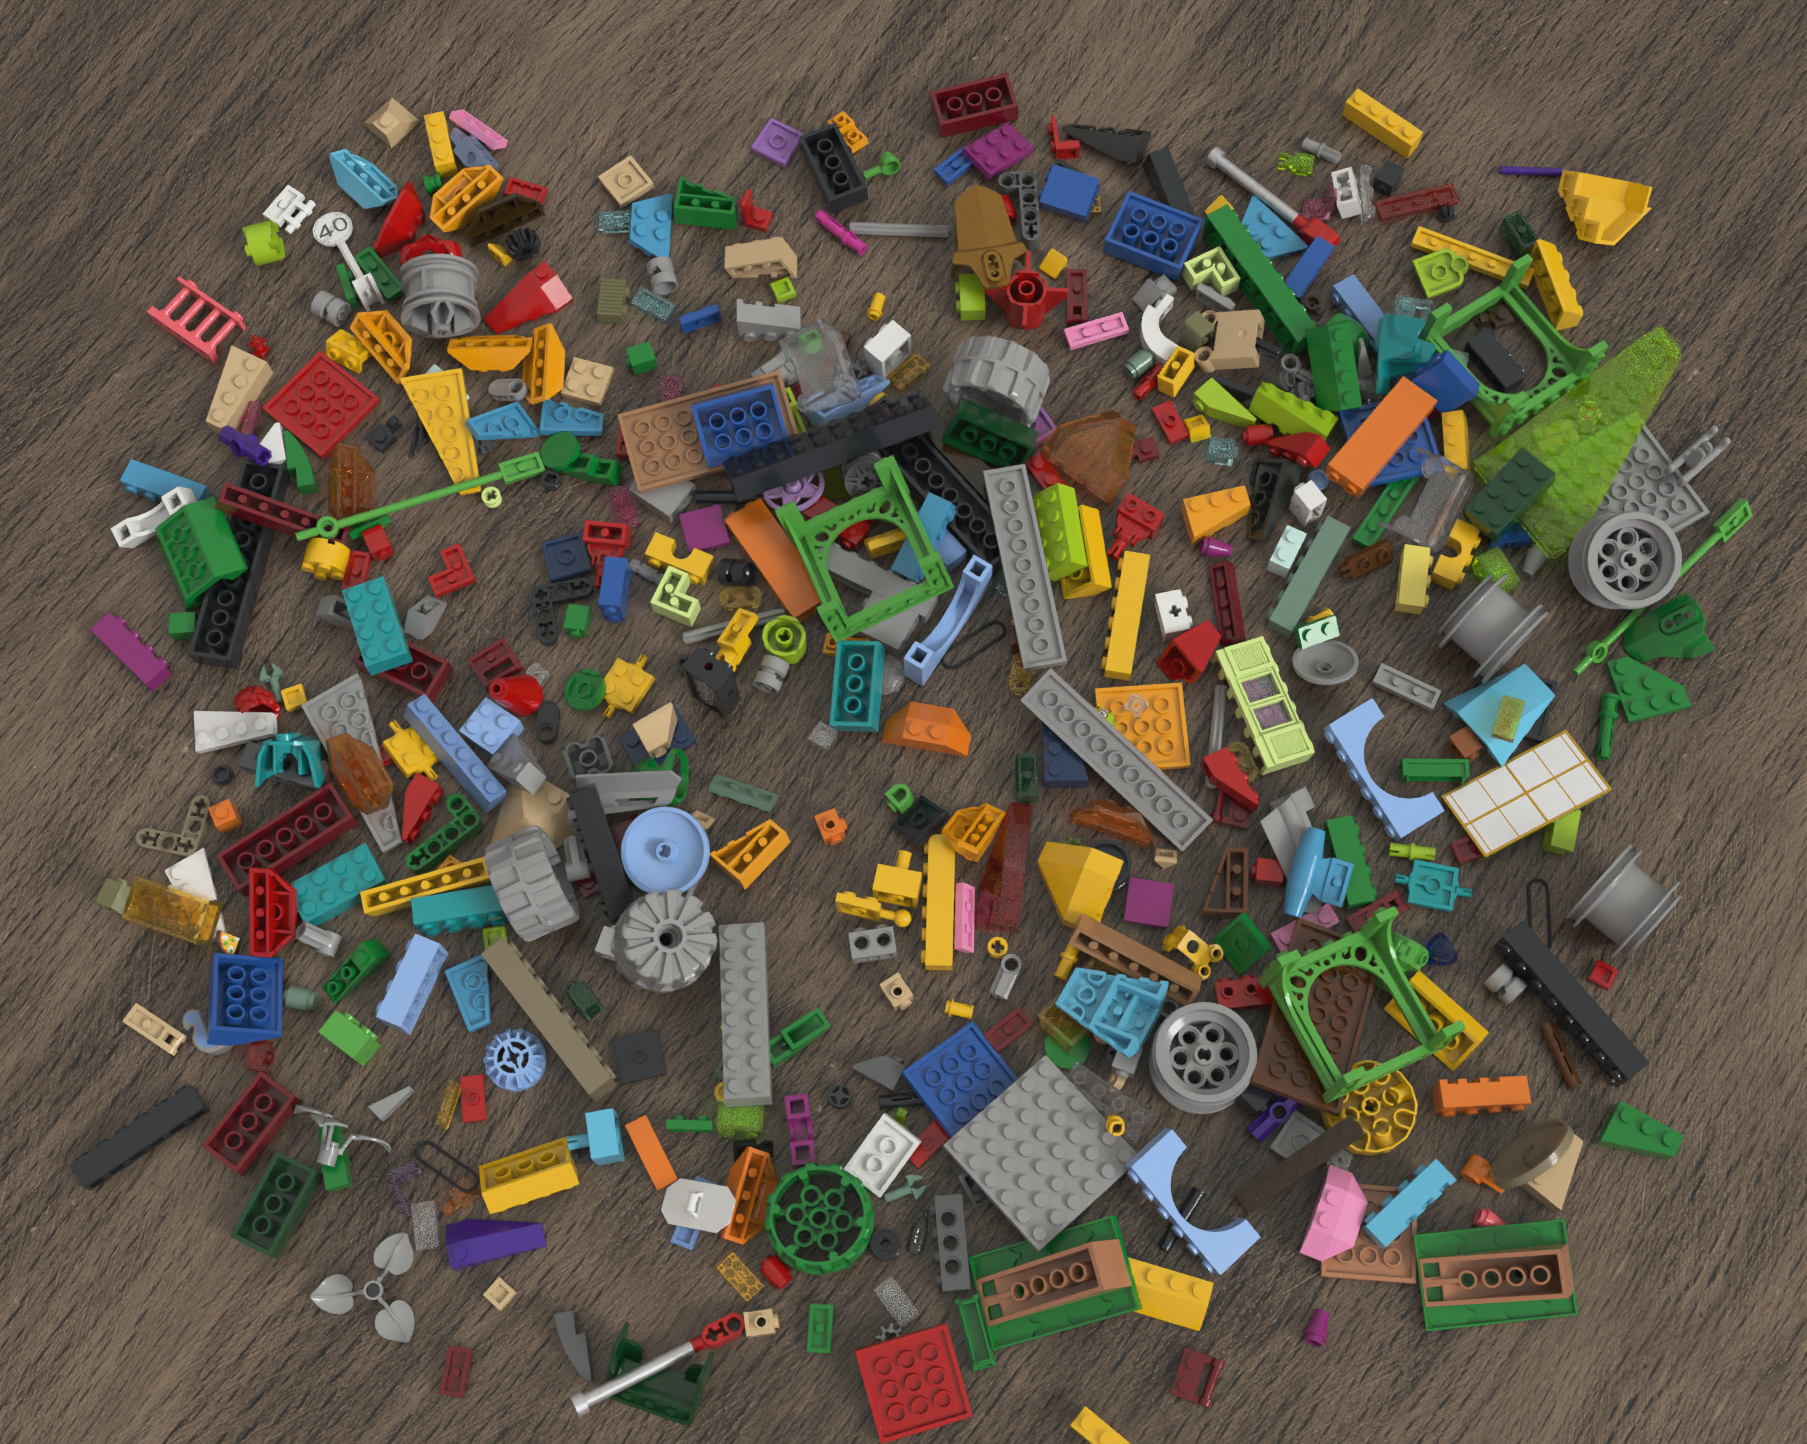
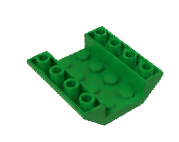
(198, 550)

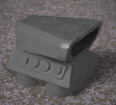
(589, 757)

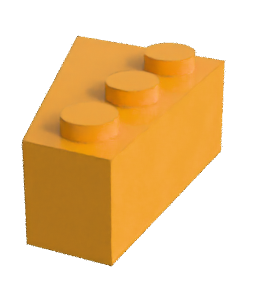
(1213, 511)
(752, 853)

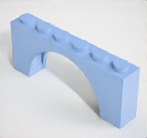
(925, 656)
(1349, 739)
(1153, 1171)

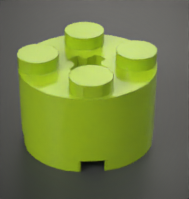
(264, 242)
(776, 632)

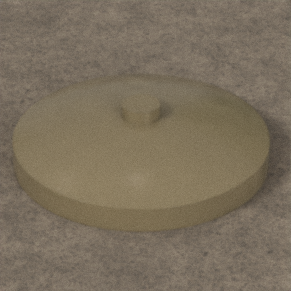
(1531, 1153)

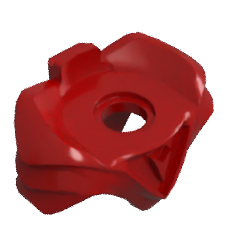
(429, 242)

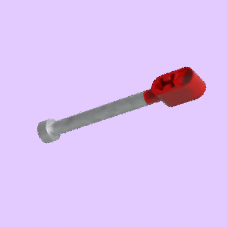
(1307, 230)
(583, 1401)

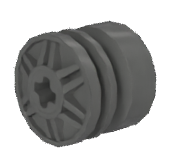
(855, 471)

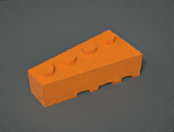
(1480, 1096)

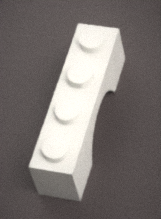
(140, 528)

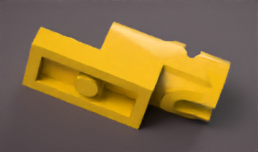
(734, 639)

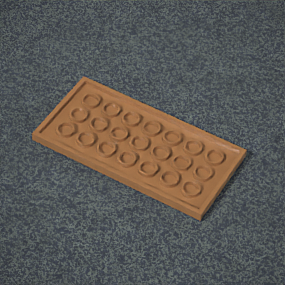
(665, 438)

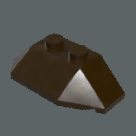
(502, 217)

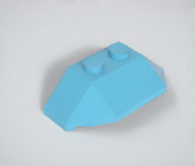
(362, 180)

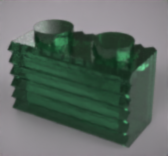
(1518, 234)
(1026, 778)
(584, 999)

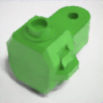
(1409, 955)

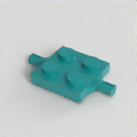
(1432, 886)

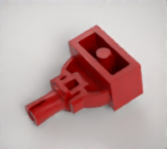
(1134, 521)
(605, 540)

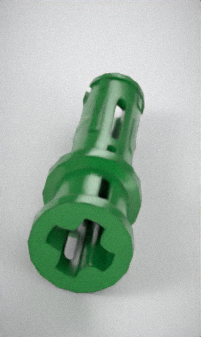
(1607, 716)

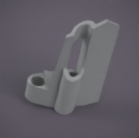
(619, 787)
(1286, 828)

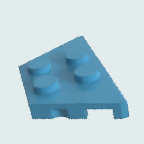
(651, 225)
(1270, 232)

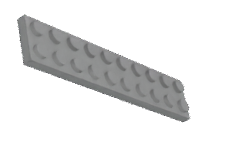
(1024, 568)
(1116, 759)

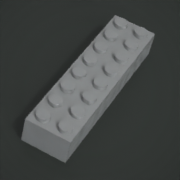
(745, 1015)

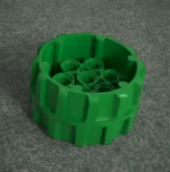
(833, 1213)

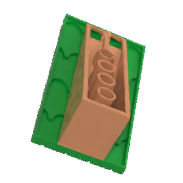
(1474, 1280)
(1064, 1286)

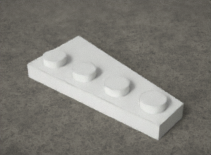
(226, 729)
(196, 876)

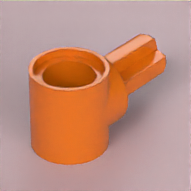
(1477, 1171)

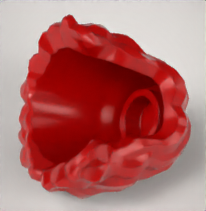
(256, 700)

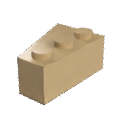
(760, 257)
(1553, 1184)

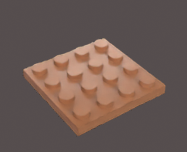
(1367, 1259)

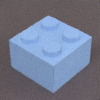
(490, 727)

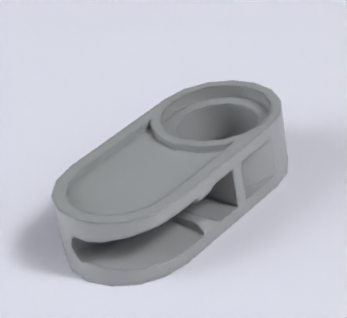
(504, 389)

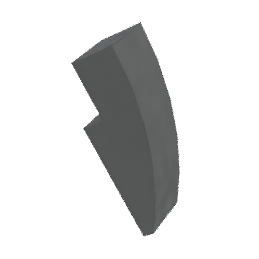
(575, 1344)

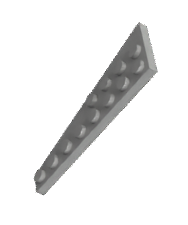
(347, 711)

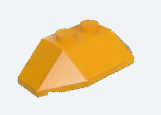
(461, 196)
(385, 341)
(490, 351)
(544, 365)
(973, 830)

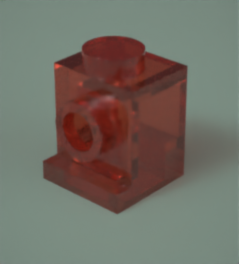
(259, 1056)

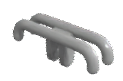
(1697, 456)

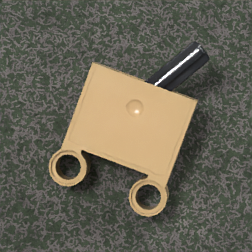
(1236, 341)

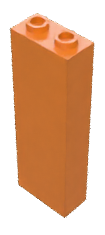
(1380, 437)
(774, 557)

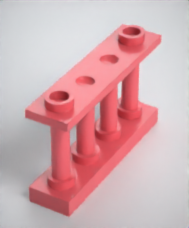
(192, 338)

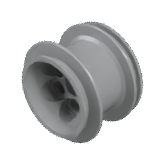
(1661, 560)
(1491, 626)
(1625, 903)
(1232, 1036)

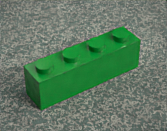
(1345, 846)

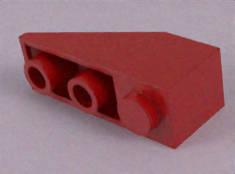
(1302, 448)
(1225, 775)
(419, 801)

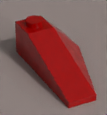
(532, 297)

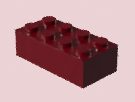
(974, 105)
(422, 676)
(251, 1123)

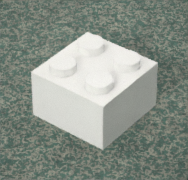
(887, 349)

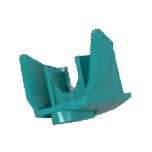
(1399, 349)
(274, 751)

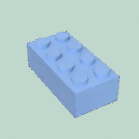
(411, 984)

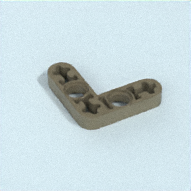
(186, 837)

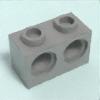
(873, 950)

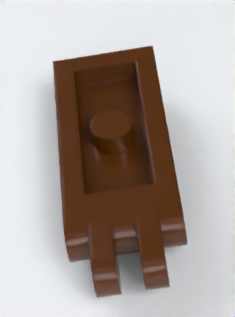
(1366, 559)

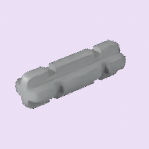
(646, 571)

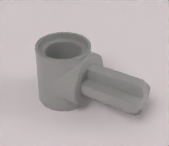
(1299, 372)

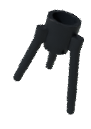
(419, 433)

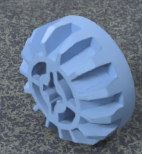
(525, 1075)

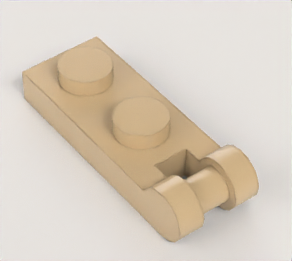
(154, 1028)

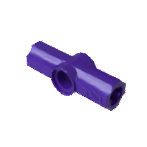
(245, 445)
(1267, 1122)

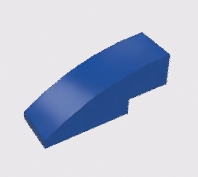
(1309, 266)

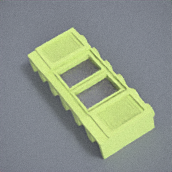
(1264, 704)

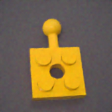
(869, 909)

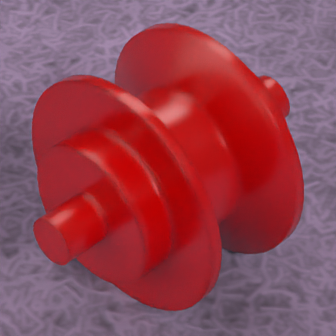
(258, 346)

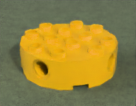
(1391, 1116)

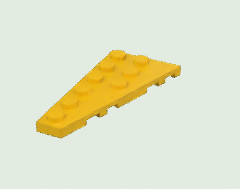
(444, 409)

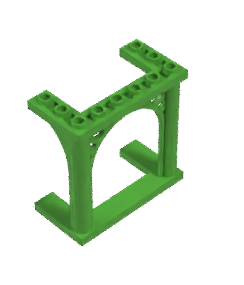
(1574, 361)
(803, 536)
(1377, 943)

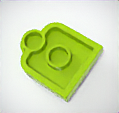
(1440, 272)

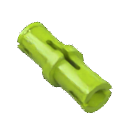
(1412, 851)

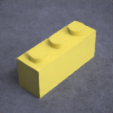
(1413, 579)

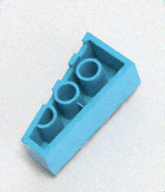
(1408, 1203)

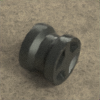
(840, 1091)

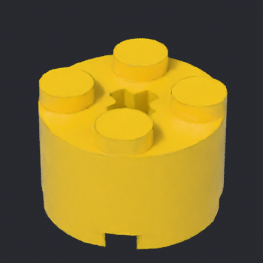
(325, 559)

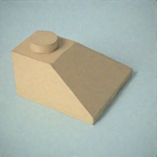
(391, 122)
(657, 730)

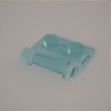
(1407, 306)

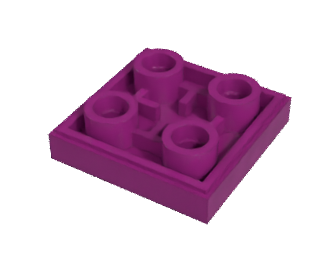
(704, 529)
(1148, 903)

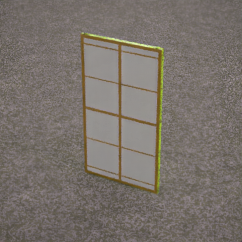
(1526, 794)

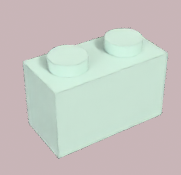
(1286, 551)

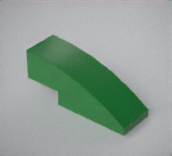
(300, 465)
(594, 470)
(797, 1036)
(339, 1175)

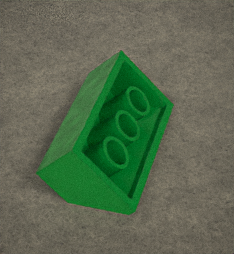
(1333, 367)

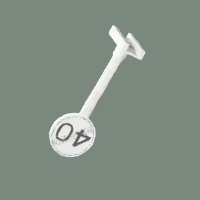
(334, 230)

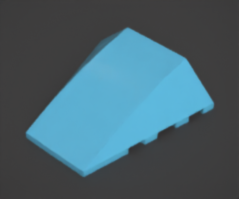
(1481, 705)
(1114, 1006)

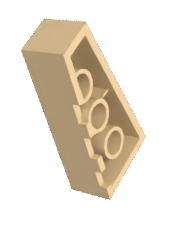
(240, 382)

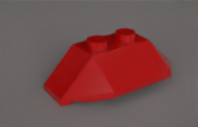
(401, 223)
(270, 912)

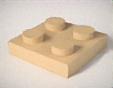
(626, 181)
(587, 381)

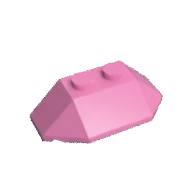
(1335, 1216)

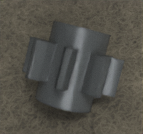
(858, 366)
(1303, 391)

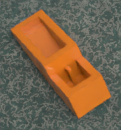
(651, 1152)

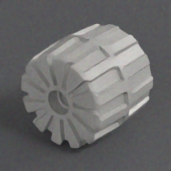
(639, 948)

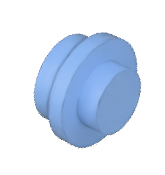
(1319, 478)

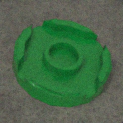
(560, 450)
(585, 690)
(1061, 1058)

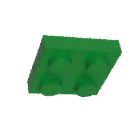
(1242, 943)

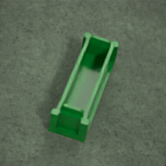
(1434, 770)
(975, 1333)

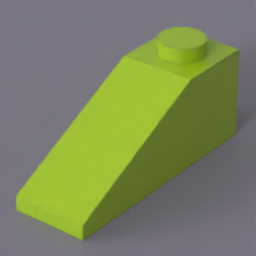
(1219, 404)

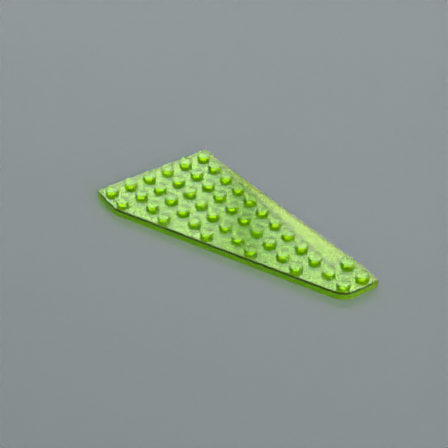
(1587, 438)

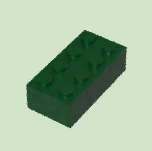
(989, 435)
(1509, 495)
(276, 1205)

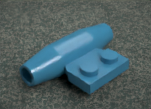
(1315, 876)

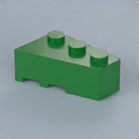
(704, 207)
(1638, 1133)

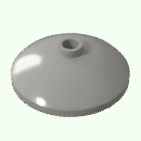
(1326, 663)

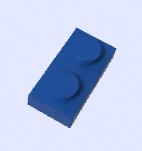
(953, 167)
(701, 318)

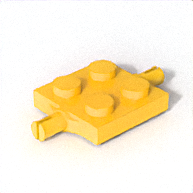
(626, 686)
(410, 752)

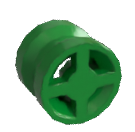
(433, 183)

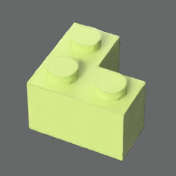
(1212, 268)
(671, 598)

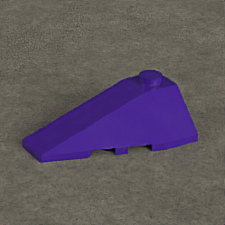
(484, 1241)

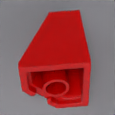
(1189, 653)

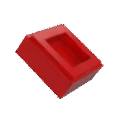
(1602, 975)

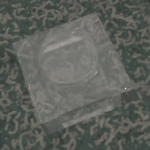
(823, 736)

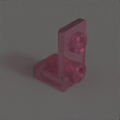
(1320, 207)
(624, 506)

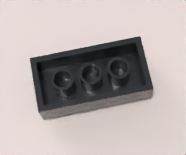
(833, 168)

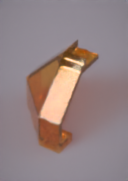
(1094, 451)

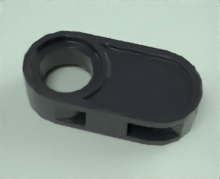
(548, 717)

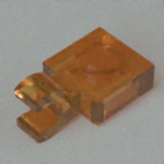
(459, 1197)

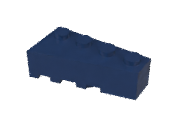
(1061, 763)

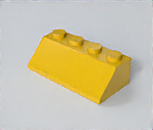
(1554, 286)
(1096, 576)
(1443, 1012)
(528, 1175)
(1171, 1295)

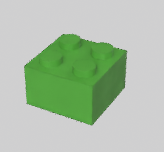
(345, 1033)

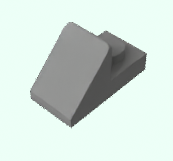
(1153, 291)

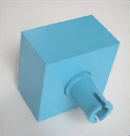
(602, 1137)

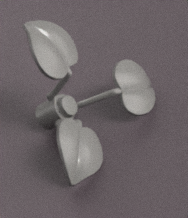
(329, 1150)
(393, 1322)

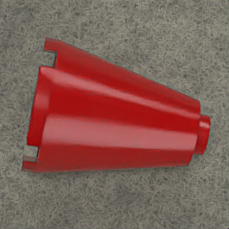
(517, 694)

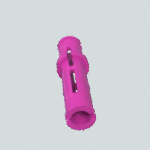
(847, 237)

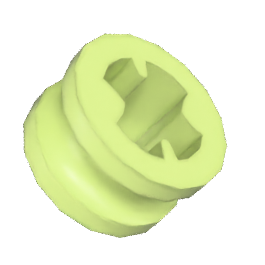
(493, 502)

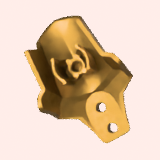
(985, 235)

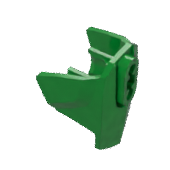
(1656, 637)

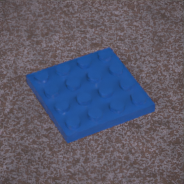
(1407, 461)
(959, 1078)

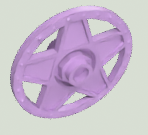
(796, 492)

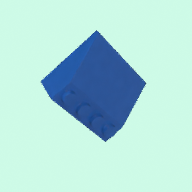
(1152, 235)
(738, 422)
(244, 999)

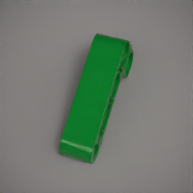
(441, 837)

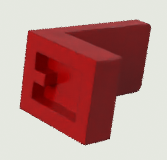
(1063, 150)
(753, 216)

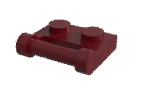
(492, 658)
(1238, 814)
(1189, 1375)

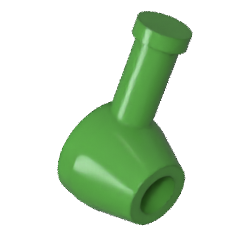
(888, 165)

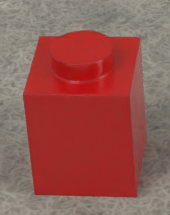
(378, 543)
(1267, 873)

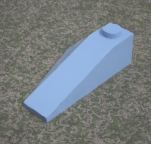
(869, 388)

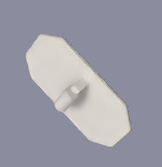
(698, 1205)

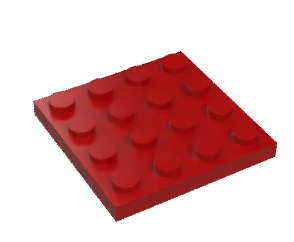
(321, 404)
(913, 1383)

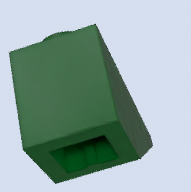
(356, 969)

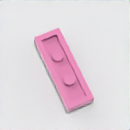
(478, 129)
(1096, 331)
(1324, 917)
(964, 918)

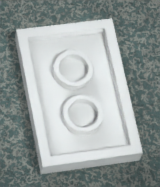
(882, 1155)

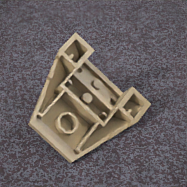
(545, 808)

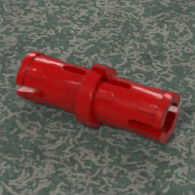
(1148, 382)

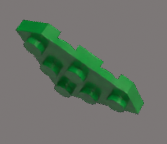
(1644, 691)

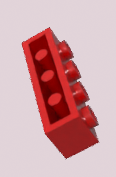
(1242, 993)

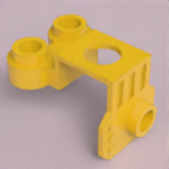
(1204, 954)

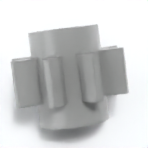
(891, 1331)

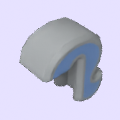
(196, 1023)

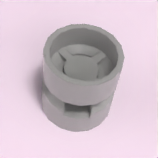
(662, 275)
(330, 308)
(771, 673)
(1505, 984)

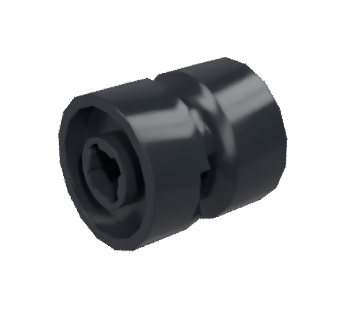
(737, 572)
(885, 1245)

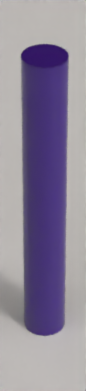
(1542, 171)

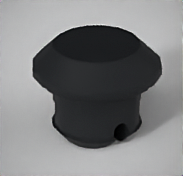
(1446, 214)

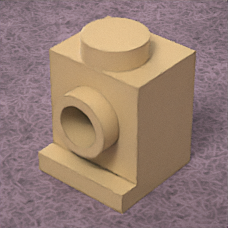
(893, 983)
(752, 1328)

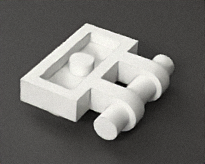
(285, 205)

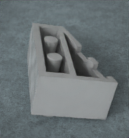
(766, 322)
(517, 766)

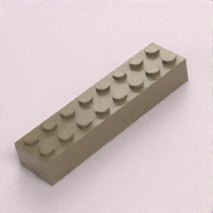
(546, 1015)

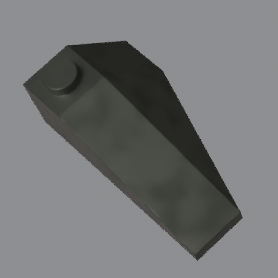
(1123, 145)
(1272, 488)

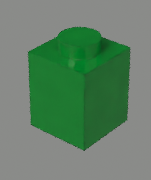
(641, 358)
(577, 621)
(182, 625)

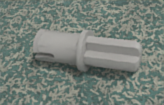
(1321, 150)

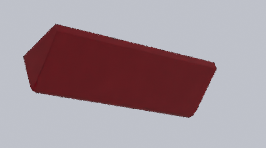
(1227, 603)

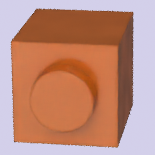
(225, 816)

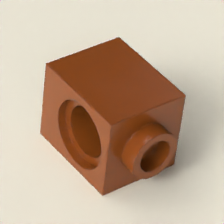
(1464, 744)

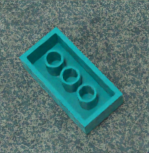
(377, 626)
(857, 686)
(337, 885)
(457, 911)

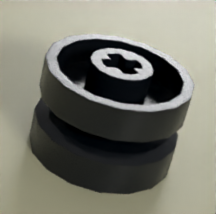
(1119, 851)

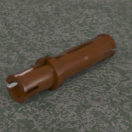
(1560, 1054)

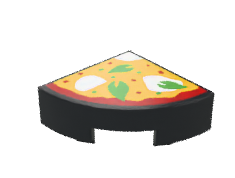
(226, 942)

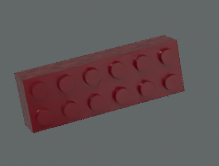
(289, 837)

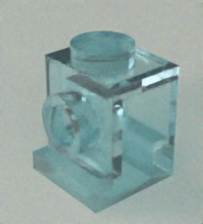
(1218, 456)

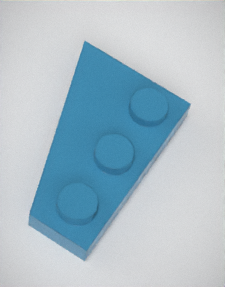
(561, 417)
(503, 423)
(472, 991)

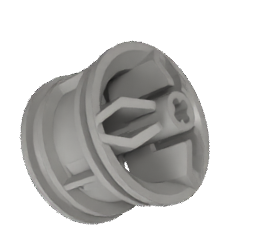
(439, 296)

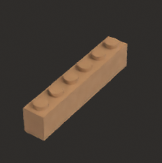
(1134, 958)

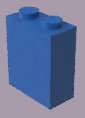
(1069, 193)
(1445, 381)
(615, 589)

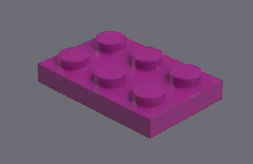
(997, 150)

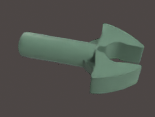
(264, 678)
(906, 1189)

